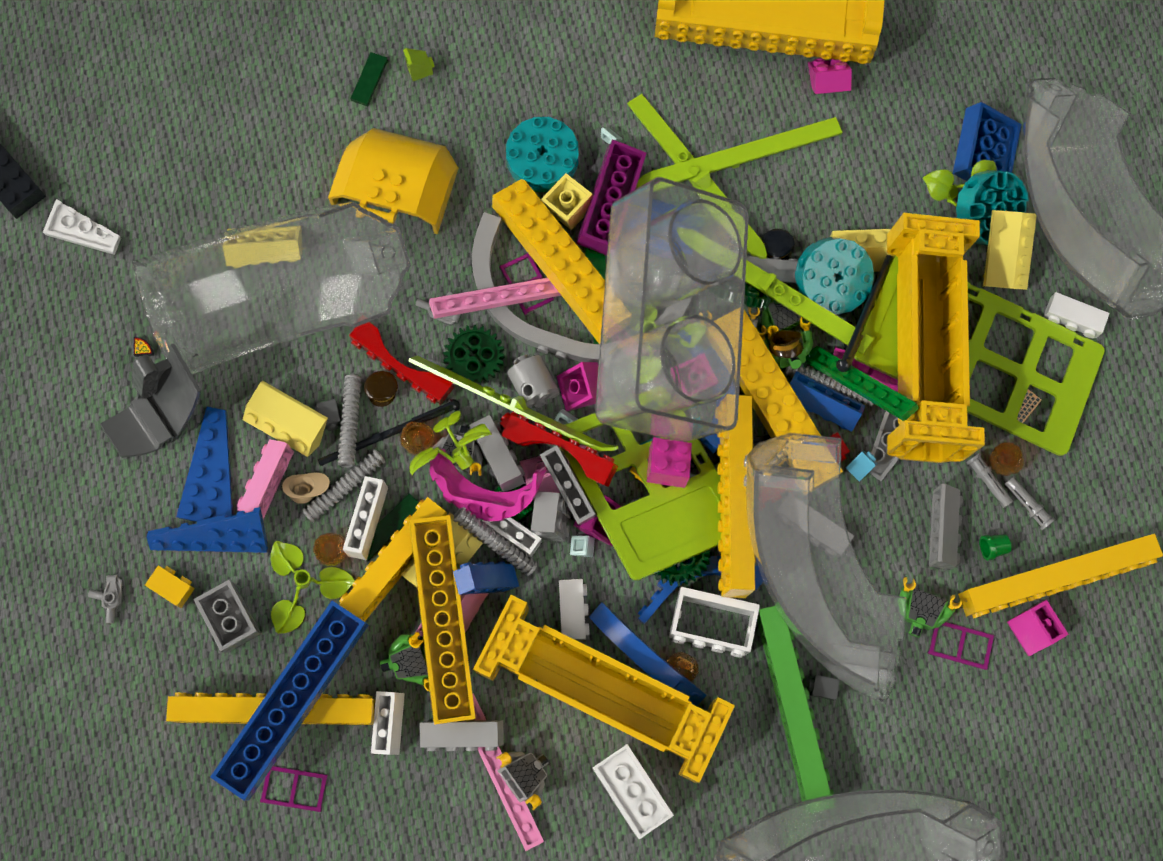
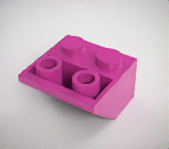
(829, 76)
(1037, 628)

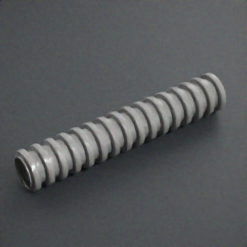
(827, 381)
(349, 420)
(343, 486)
(495, 541)

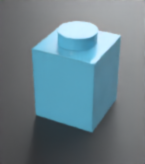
(862, 465)

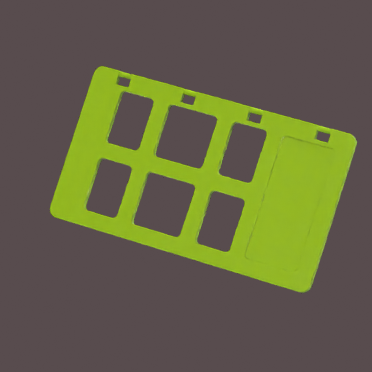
(1069, 395)

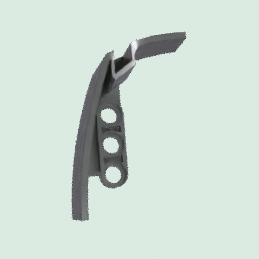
(161, 406)

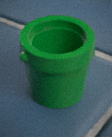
(994, 546)

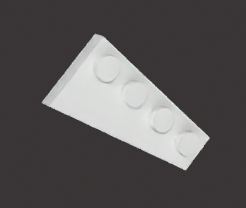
(76, 228)

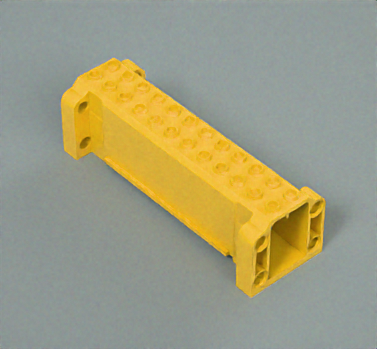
(800, 27)
(933, 338)
(604, 688)

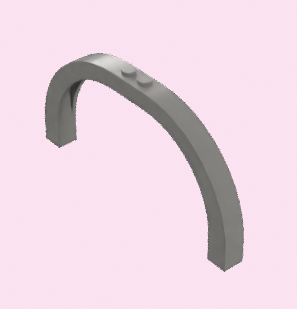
(526, 333)

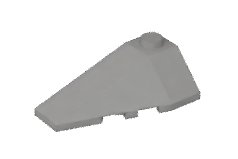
(879, 450)

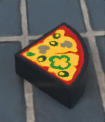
(142, 347)

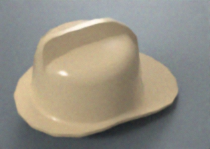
(305, 487)

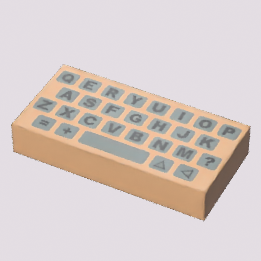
(1029, 404)

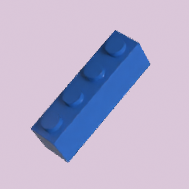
(827, 402)
(485, 578)

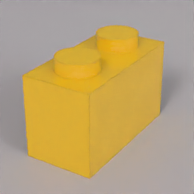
(170, 586)

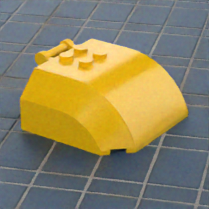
(396, 176)

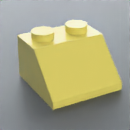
(568, 201)

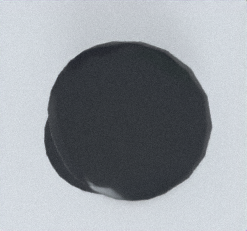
(778, 243)

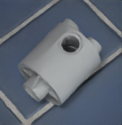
(532, 380)

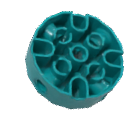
(543, 137)
(989, 192)
(852, 274)

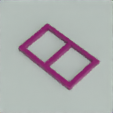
(539, 276)
(958, 658)
(291, 802)

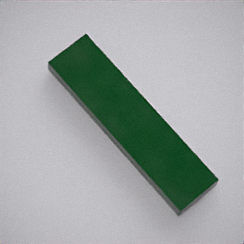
(392, 522)

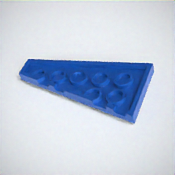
(209, 477)
(218, 534)

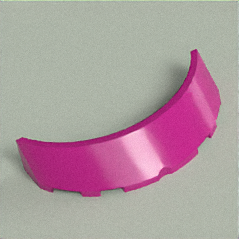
(479, 501)

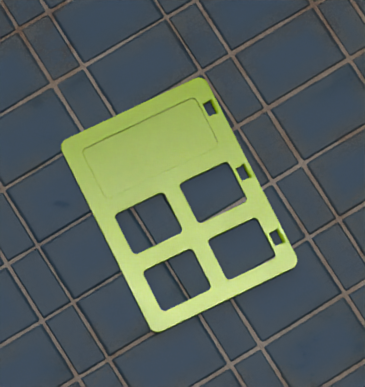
(665, 524)

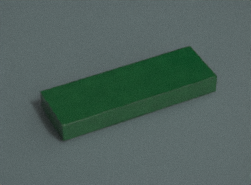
(369, 79)

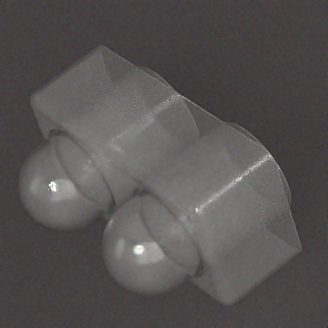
(673, 312)

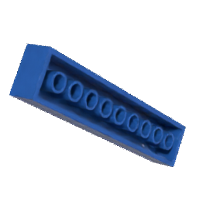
(289, 701)

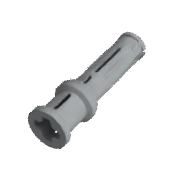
(984, 472)
(1035, 510)

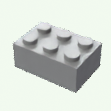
(550, 517)
(227, 616)

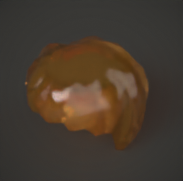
(416, 437)
(1007, 459)
(329, 549)
(684, 664)

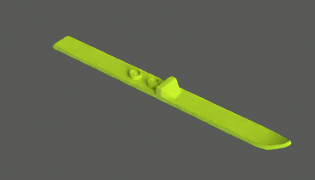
(747, 152)
(678, 154)
(803, 306)
(516, 404)

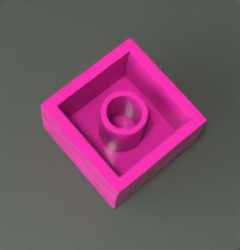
(669, 462)

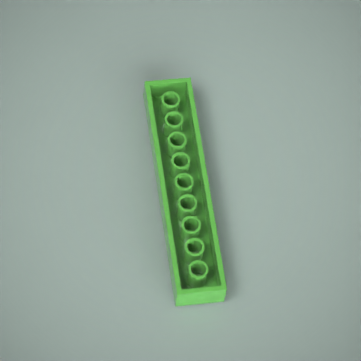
(793, 705)

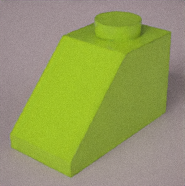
(418, 63)

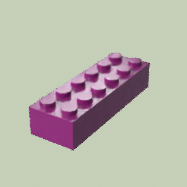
(615, 179)

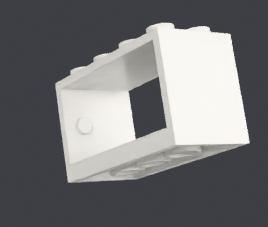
(718, 602)
(632, 791)

